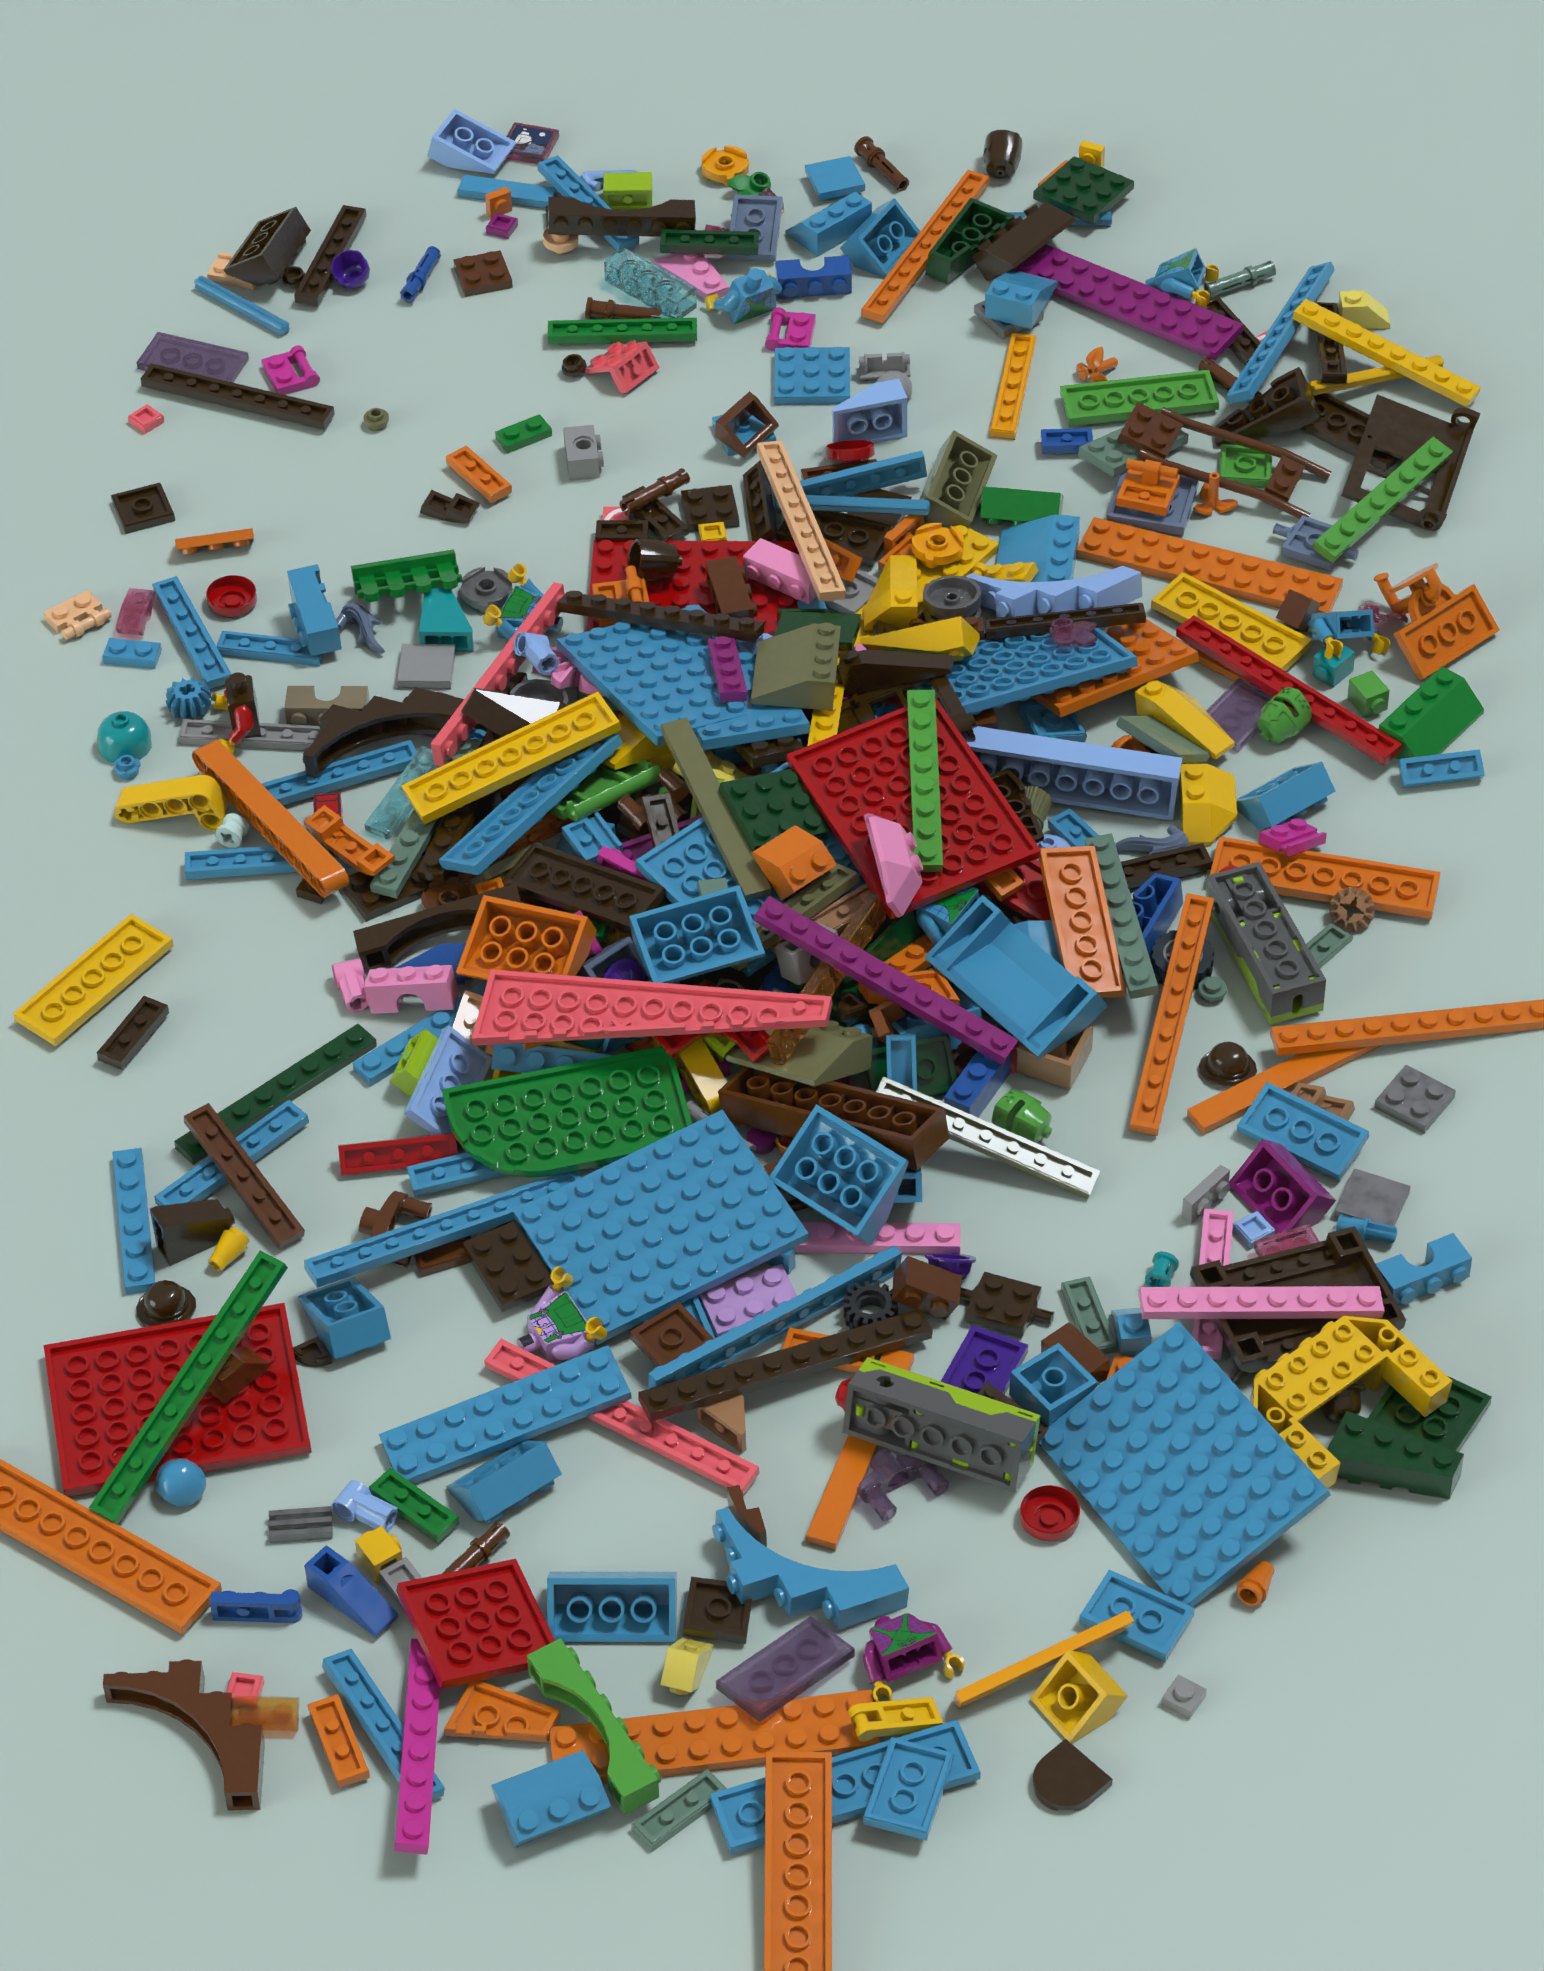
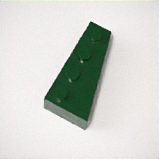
(959, 242)
(1394, 1458)

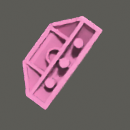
(896, 861)

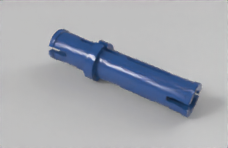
(417, 279)

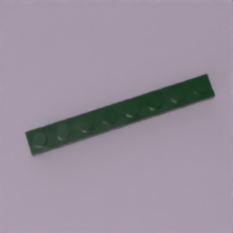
(285, 1086)

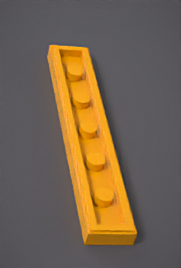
(1013, 386)
(1042, 1659)

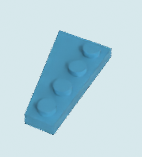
(754, 727)

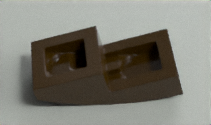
(442, 507)

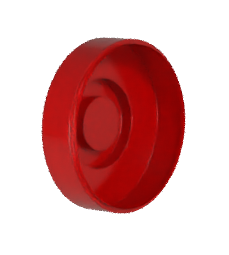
(850, 450)
(231, 596)
(1050, 1513)

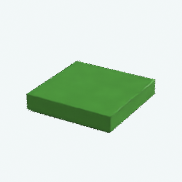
(1245, 465)

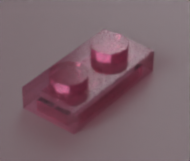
(1285, 1240)

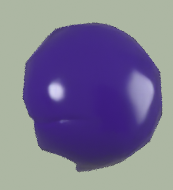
(350, 269)

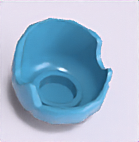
(180, 1482)

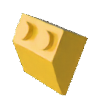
(1078, 1695)

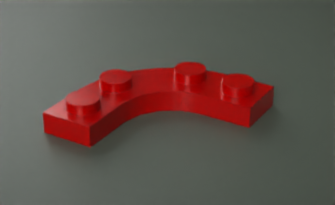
(750, 1042)

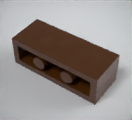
(728, 588)

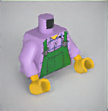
(558, 1325)

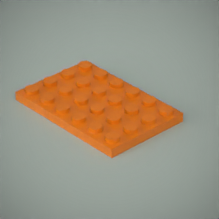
(1156, 654)

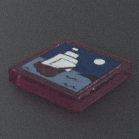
(533, 142)

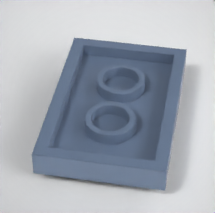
(759, 215)

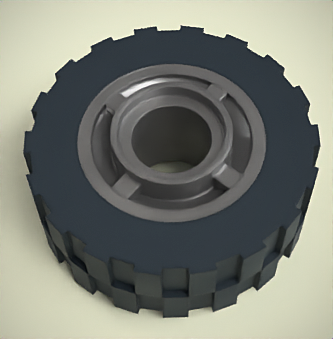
(1162, 953)

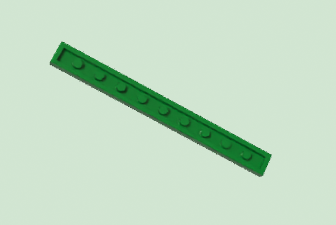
(188, 1387)

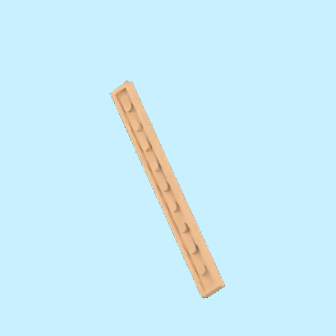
(801, 521)

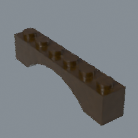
(575, 217)
(387, 941)

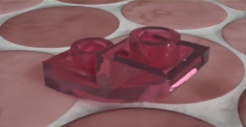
(134, 611)

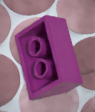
(1280, 1188)

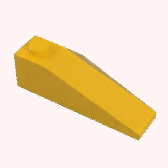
(894, 594)
(943, 637)
(1183, 715)

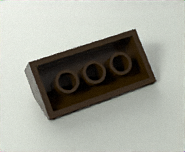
(1021, 239)
(269, 248)

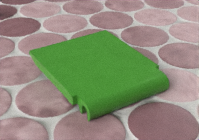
(605, 788)

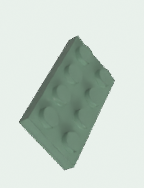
(1112, 455)

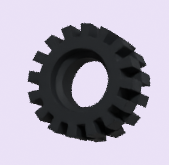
(868, 1296)

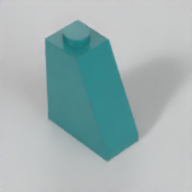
(444, 621)

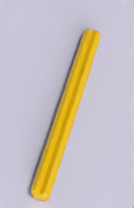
(1364, 378)

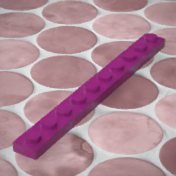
(885, 980)

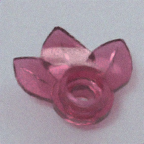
(1382, 615)
(1067, 633)

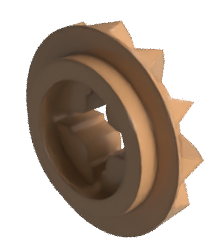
(1357, 921)

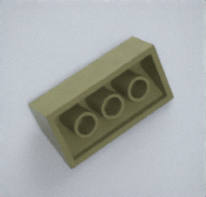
(957, 481)

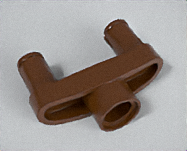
(680, 797)
(397, 1204)

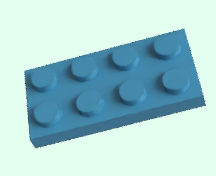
(1304, 1130)

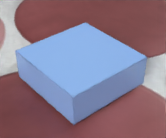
(1253, 1228)

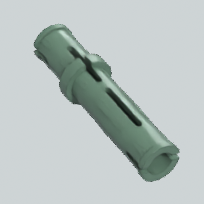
(1249, 275)

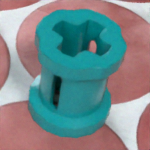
(1161, 1270)

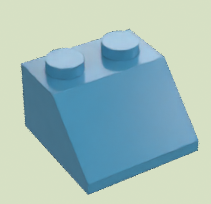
(1050, 1384)

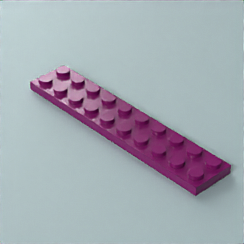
(1134, 302)

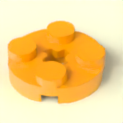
(715, 164)
(949, 545)

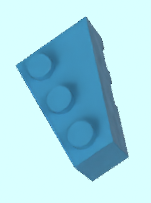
(312, 612)

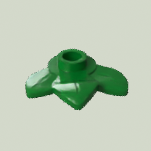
(750, 184)

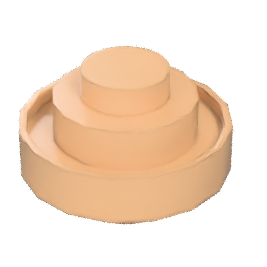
(560, 243)

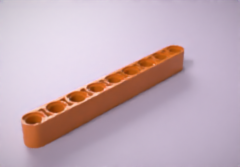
(271, 819)

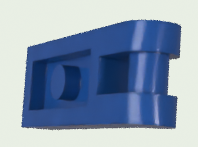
(256, 1607)

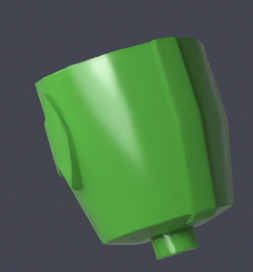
(1278, 722)
(1022, 1116)

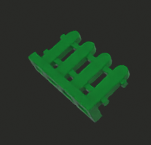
(406, 574)

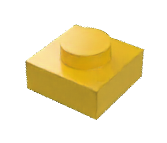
(1092, 153)

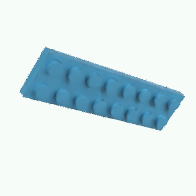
(525, 808)
(506, 1416)
(854, 1774)

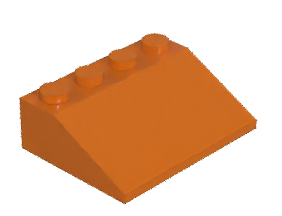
(525, 940)

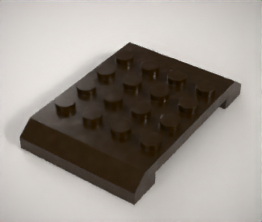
(1332, 1262)

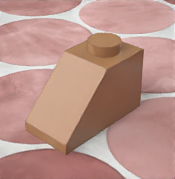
(726, 1421)

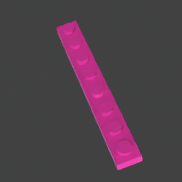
(417, 1755)

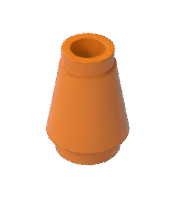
(1255, 1584)

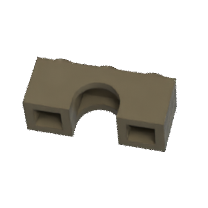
(305, 709)

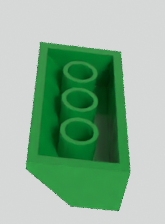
(1433, 715)

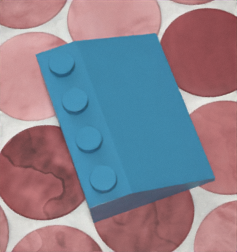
(1047, 542)
(696, 936)
(841, 1174)

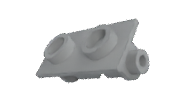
(872, 365)

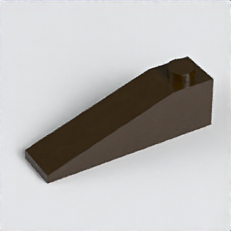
(507, 712)
(1014, 793)

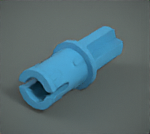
(1368, 1229)

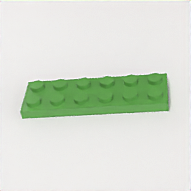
(1117, 398)

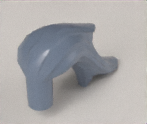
(365, 620)
(1154, 845)

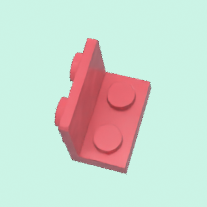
(626, 363)

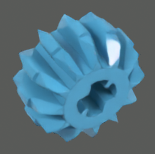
(188, 698)

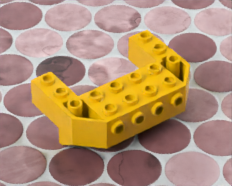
(1332, 1362)

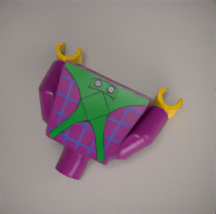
(903, 1647)

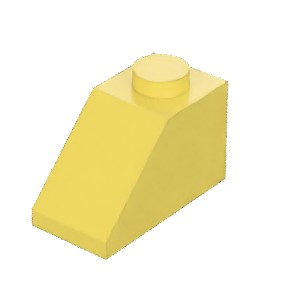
(1363, 310)
(685, 1665)

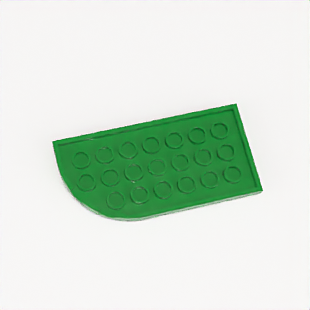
(569, 1113)

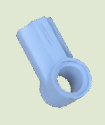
(537, 651)
(358, 1503)

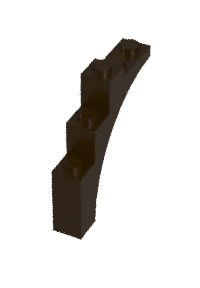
(380, 719)

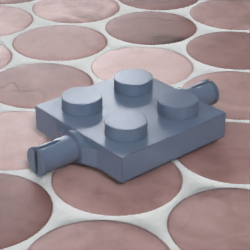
(1301, 539)

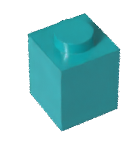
(1333, 670)

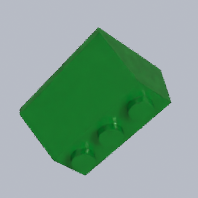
(1018, 505)

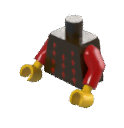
(242, 706)

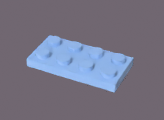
(450, 1065)

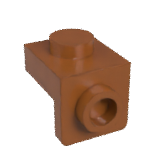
(882, 1017)

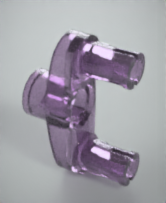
(894, 1472)

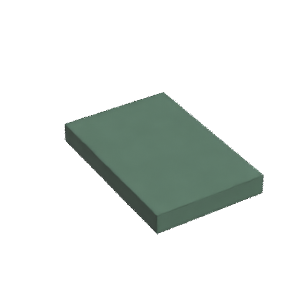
(1162, 738)

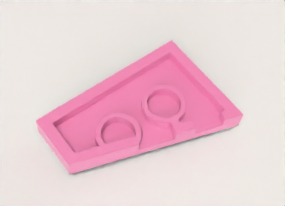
(696, 272)

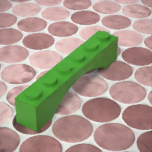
(561, 1678)

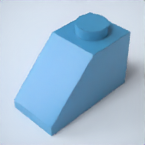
(1131, 1331)

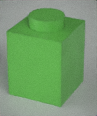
(1368, 694)

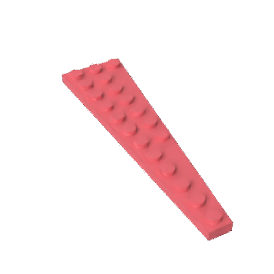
(566, 1007)

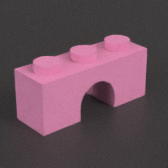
(432, 984)

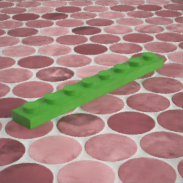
(1382, 499)
(925, 778)

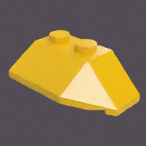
(1206, 802)

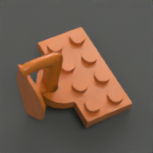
(1441, 623)

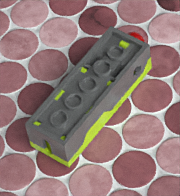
(1265, 943)
(939, 1423)

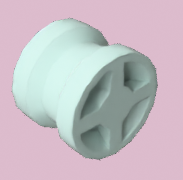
(232, 830)

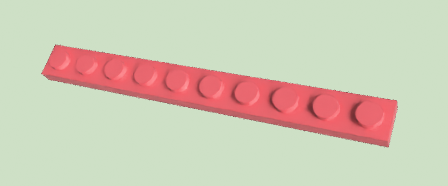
(496, 676)
(633, 1424)

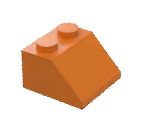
(793, 860)

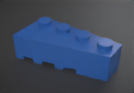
(1157, 906)

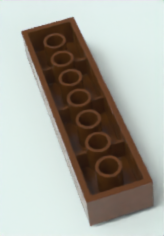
(783, 1105)

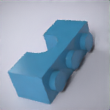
(1446, 1264)

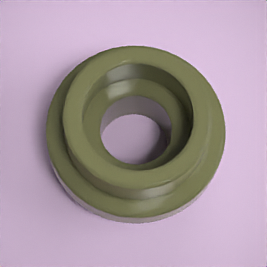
(376, 419)

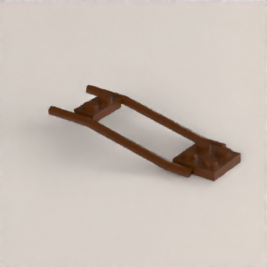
(1156, 432)

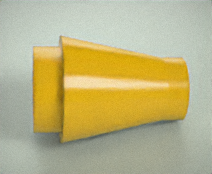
(229, 1247)

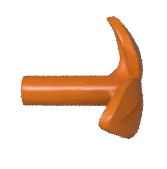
(1095, 366)
(1209, 495)

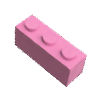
(779, 570)

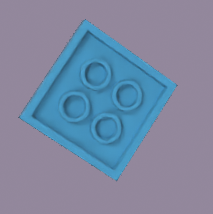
(812, 375)

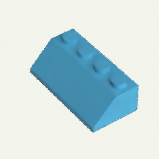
(612, 1606)

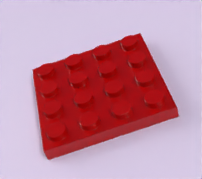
(475, 1622)

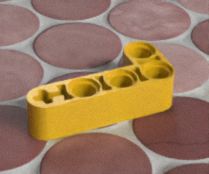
(174, 798)
(700, 1074)

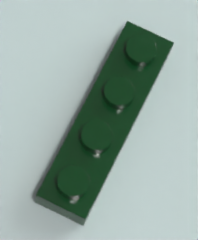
(709, 242)

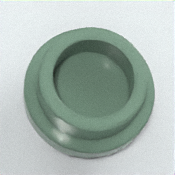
(1212, 989)

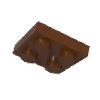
(482, 273)
(669, 1335)

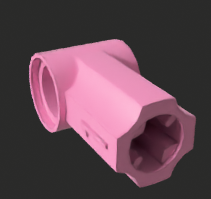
(351, 980)

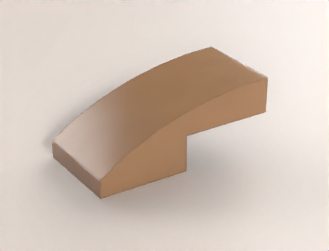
(1318, 1097)

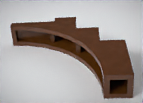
(182, 1697)

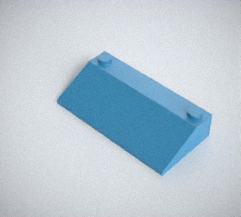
(1014, 979)

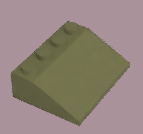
(798, 668)
(819, 1057)

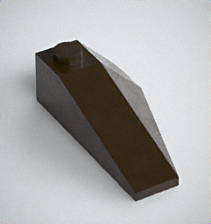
(1279, 410)
(881, 669)

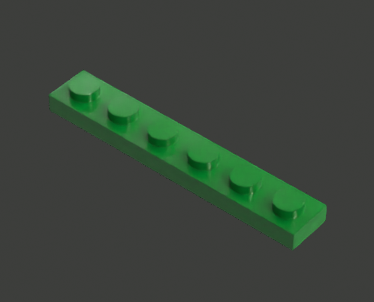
(622, 330)

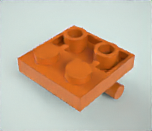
(1148, 487)
(631, 588)

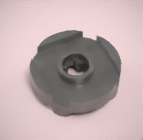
(480, 599)

